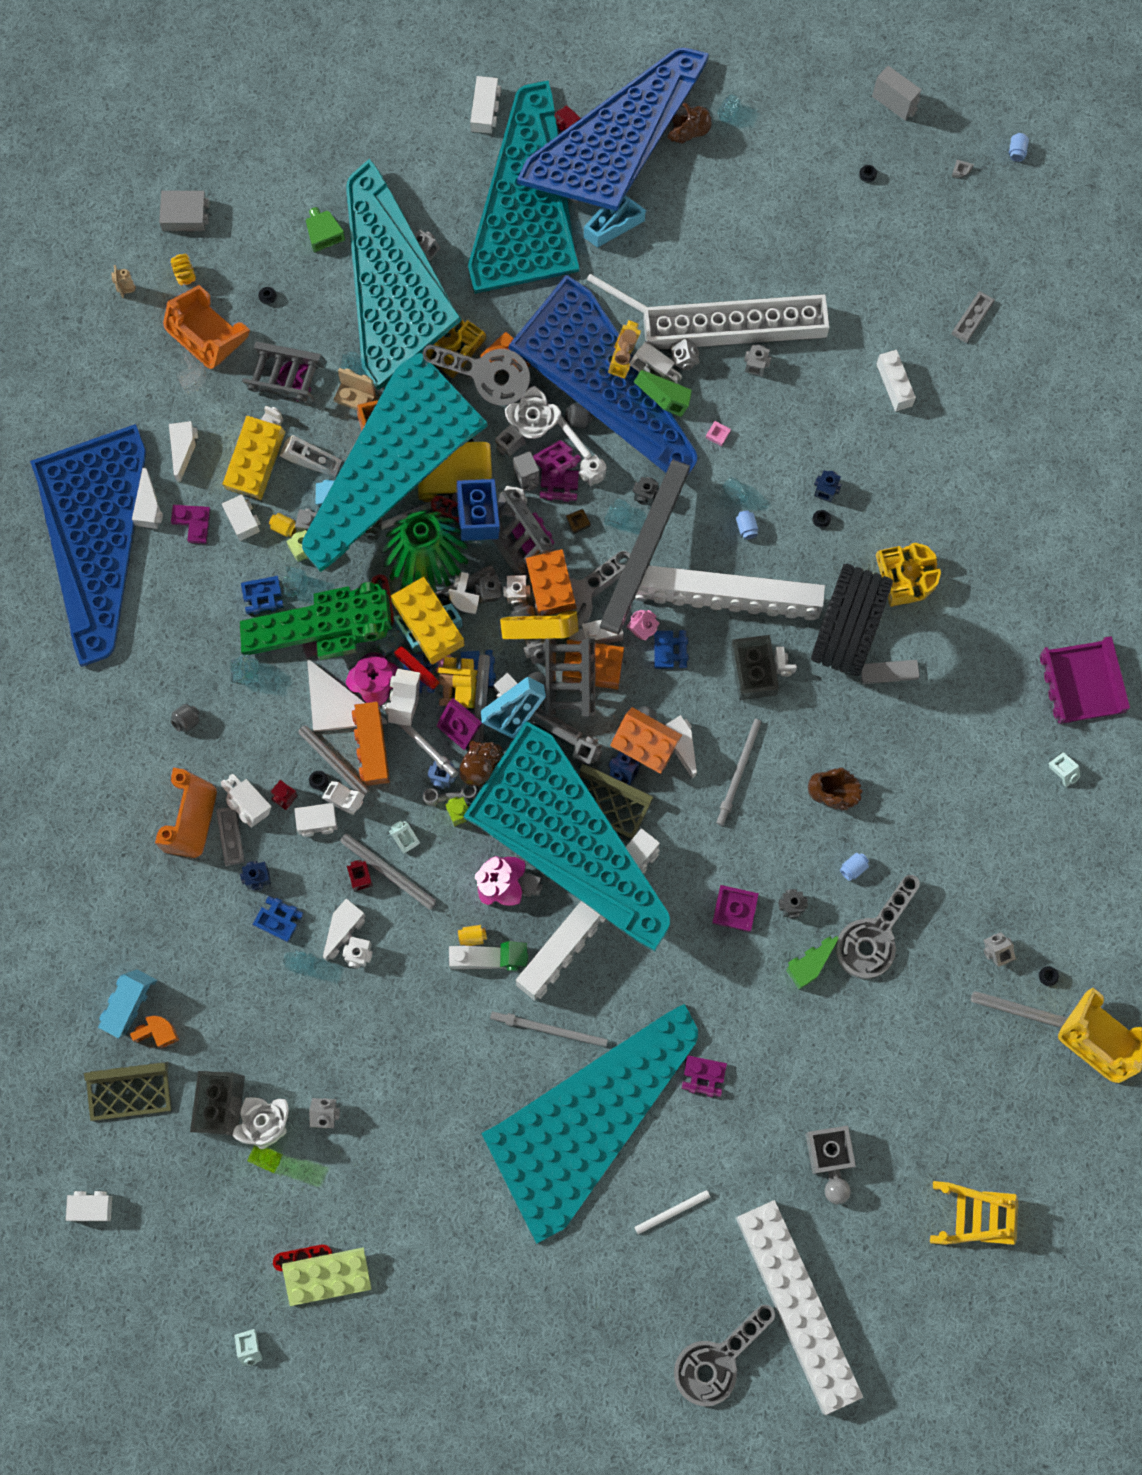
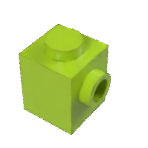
(456, 809)

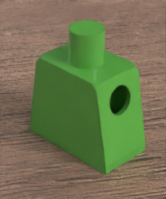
(323, 229)

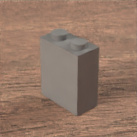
(897, 93)
(184, 211)

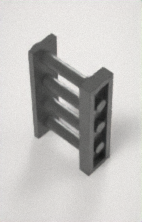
(281, 355)
(505, 544)
(586, 667)

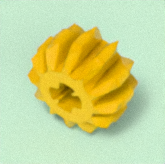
(183, 269)

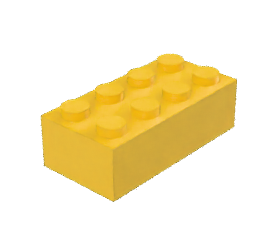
(253, 458)
(427, 620)

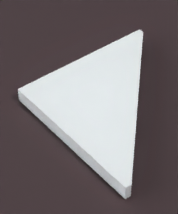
(330, 701)

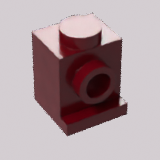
(566, 117)
(283, 795)
(362, 883)

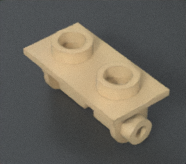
(123, 281)

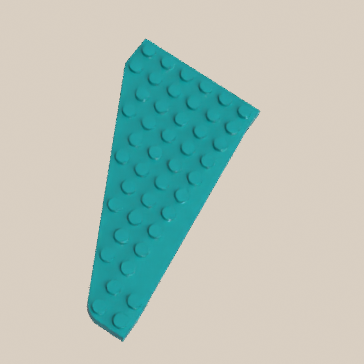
(522, 229)
(395, 285)
(403, 441)
(553, 823)
(571, 1134)

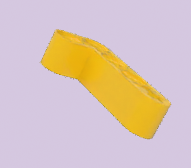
(540, 627)

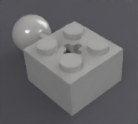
(836, 1189)

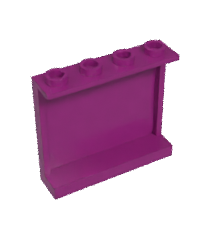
(1084, 681)

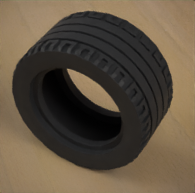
(851, 619)

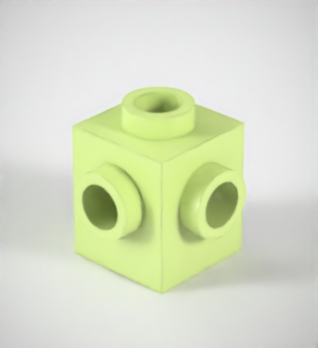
(295, 545)

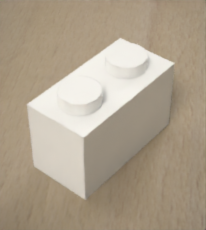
(241, 517)
(316, 819)
(89, 1207)

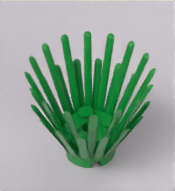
(424, 550)

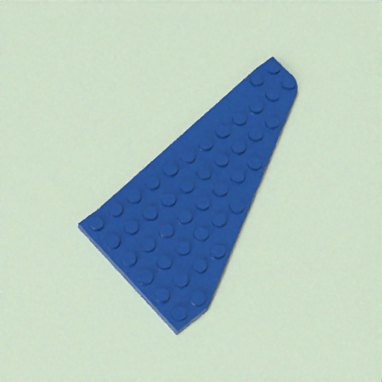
(610, 144)
(573, 348)
(88, 514)

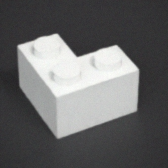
(403, 697)

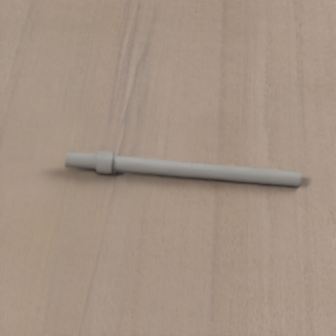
(441, 761)
(727, 805)
(511, 1020)

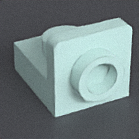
(1066, 769)
(404, 836)
(248, 1348)

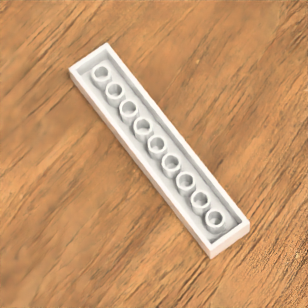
(737, 321)
(732, 592)
(575, 929)
(799, 1308)

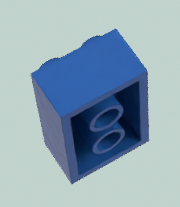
(477, 509)

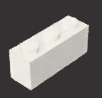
(485, 104)
(896, 380)

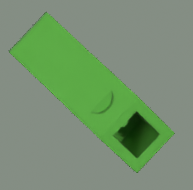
(665, 393)
(809, 967)

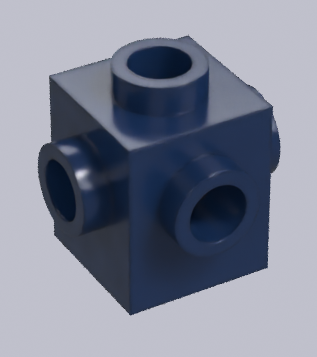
(827, 485)
(624, 768)
(262, 875)

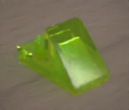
(265, 1158)

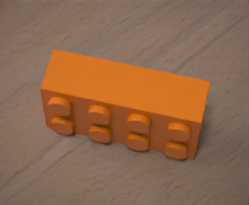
(372, 743)

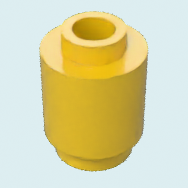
(282, 525)
(472, 935)

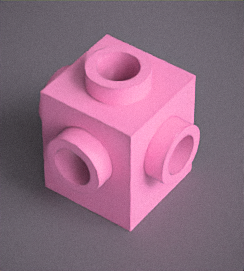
(643, 624)

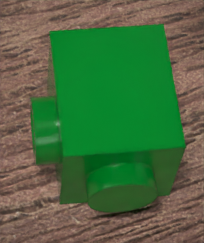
(513, 955)

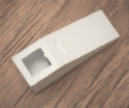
(343, 923)

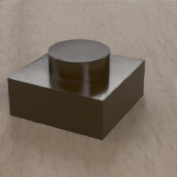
(578, 521)

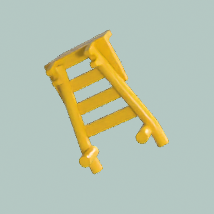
(994, 1235)

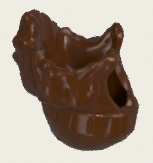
(694, 124)
(480, 762)
(835, 788)

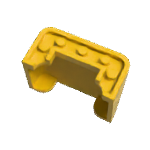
(468, 462)
(1102, 1039)

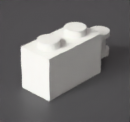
(655, 362)
(593, 630)
(245, 800)

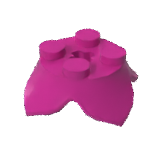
(360, 680)
(507, 888)

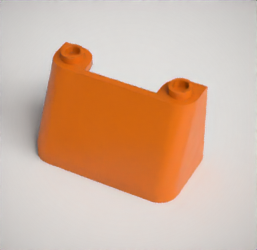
(201, 328)
(193, 818)

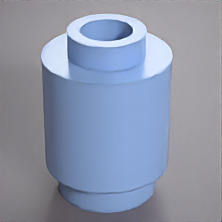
(1018, 147)
(747, 525)
(854, 866)

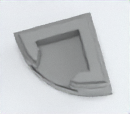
(961, 168)

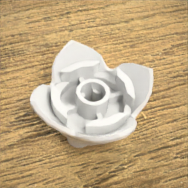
(532, 403)
(262, 1122)

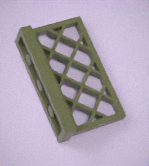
(620, 789)
(122, 1074)

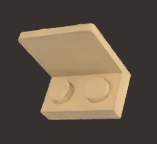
(354, 389)

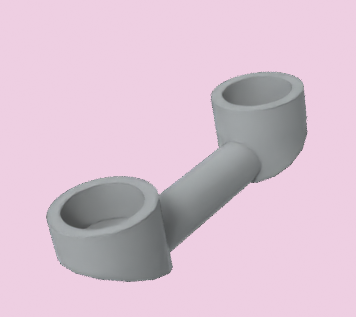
(432, 797)

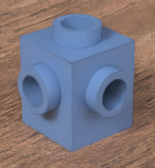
(437, 781)

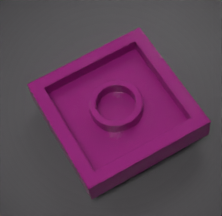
(458, 724)
(735, 908)

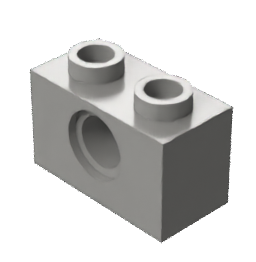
(526, 471)

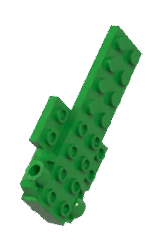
(334, 621)

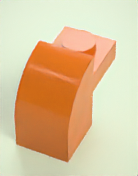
(158, 1028)

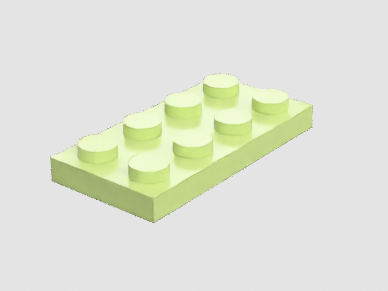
(326, 1276)

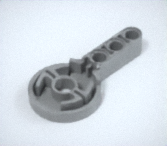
(484, 372)
(584, 593)
(877, 933)
(719, 1358)

